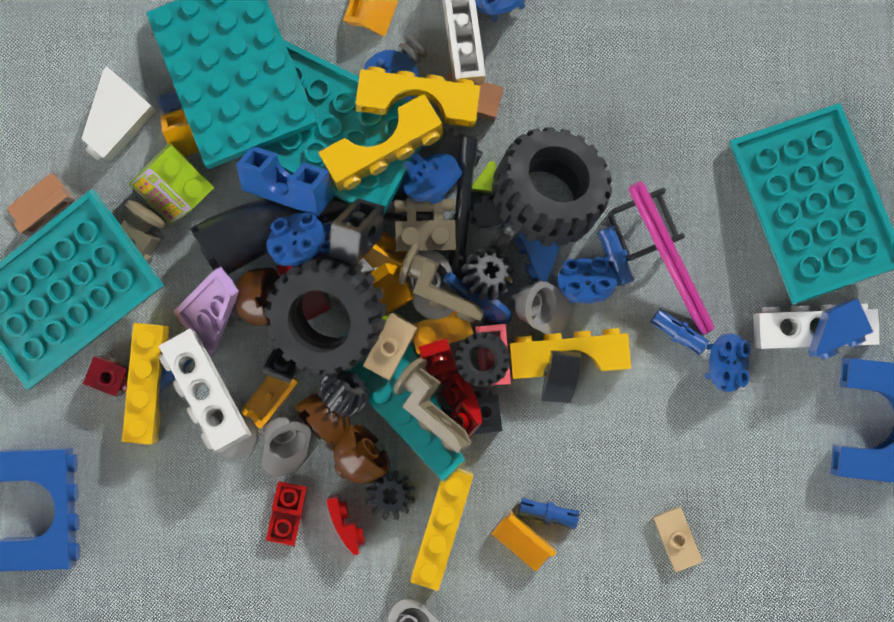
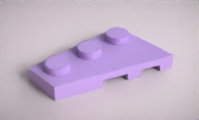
(209, 309)

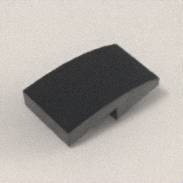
(279, 368)
(561, 376)

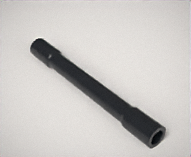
(466, 162)

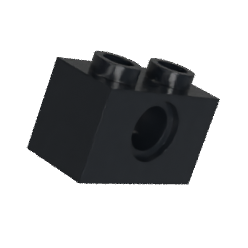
(356, 231)

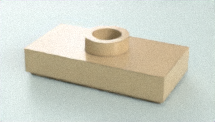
(391, 346)
(677, 539)

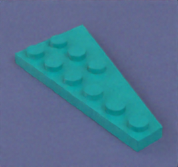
(389, 406)

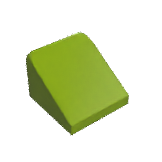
(484, 181)

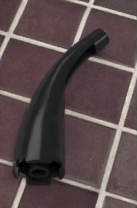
(242, 232)

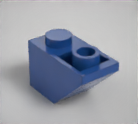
(539, 256)
(839, 327)

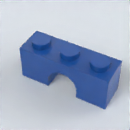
(263, 176)

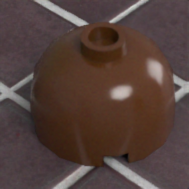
(253, 294)
(322, 421)
(358, 456)

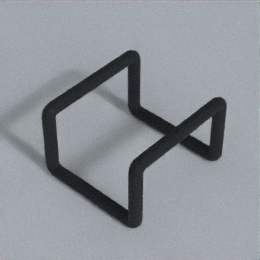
(658, 194)

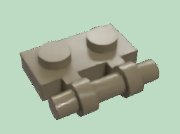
(431, 234)

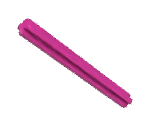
(671, 257)

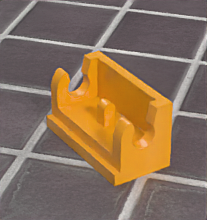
(268, 400)

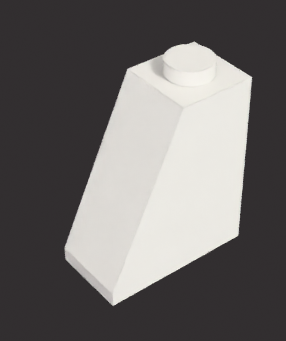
(114, 117)

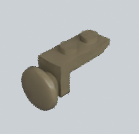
(138, 226)
(424, 271)
(429, 416)

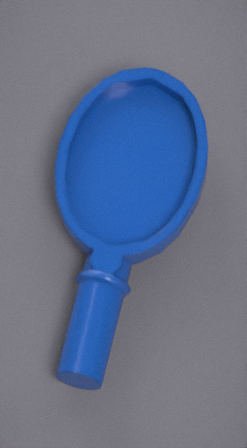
(493, 310)

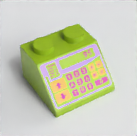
(171, 184)

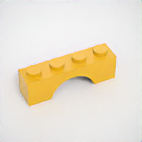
(380, 90)
(351, 163)
(607, 351)
(142, 406)
(441, 530)

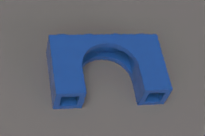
(873, 462)
(55, 472)

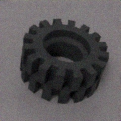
(500, 365)

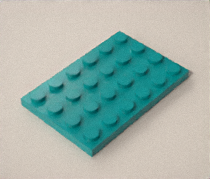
(231, 75)
(333, 102)
(816, 203)
(68, 288)

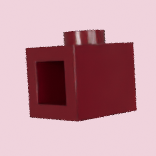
(107, 376)

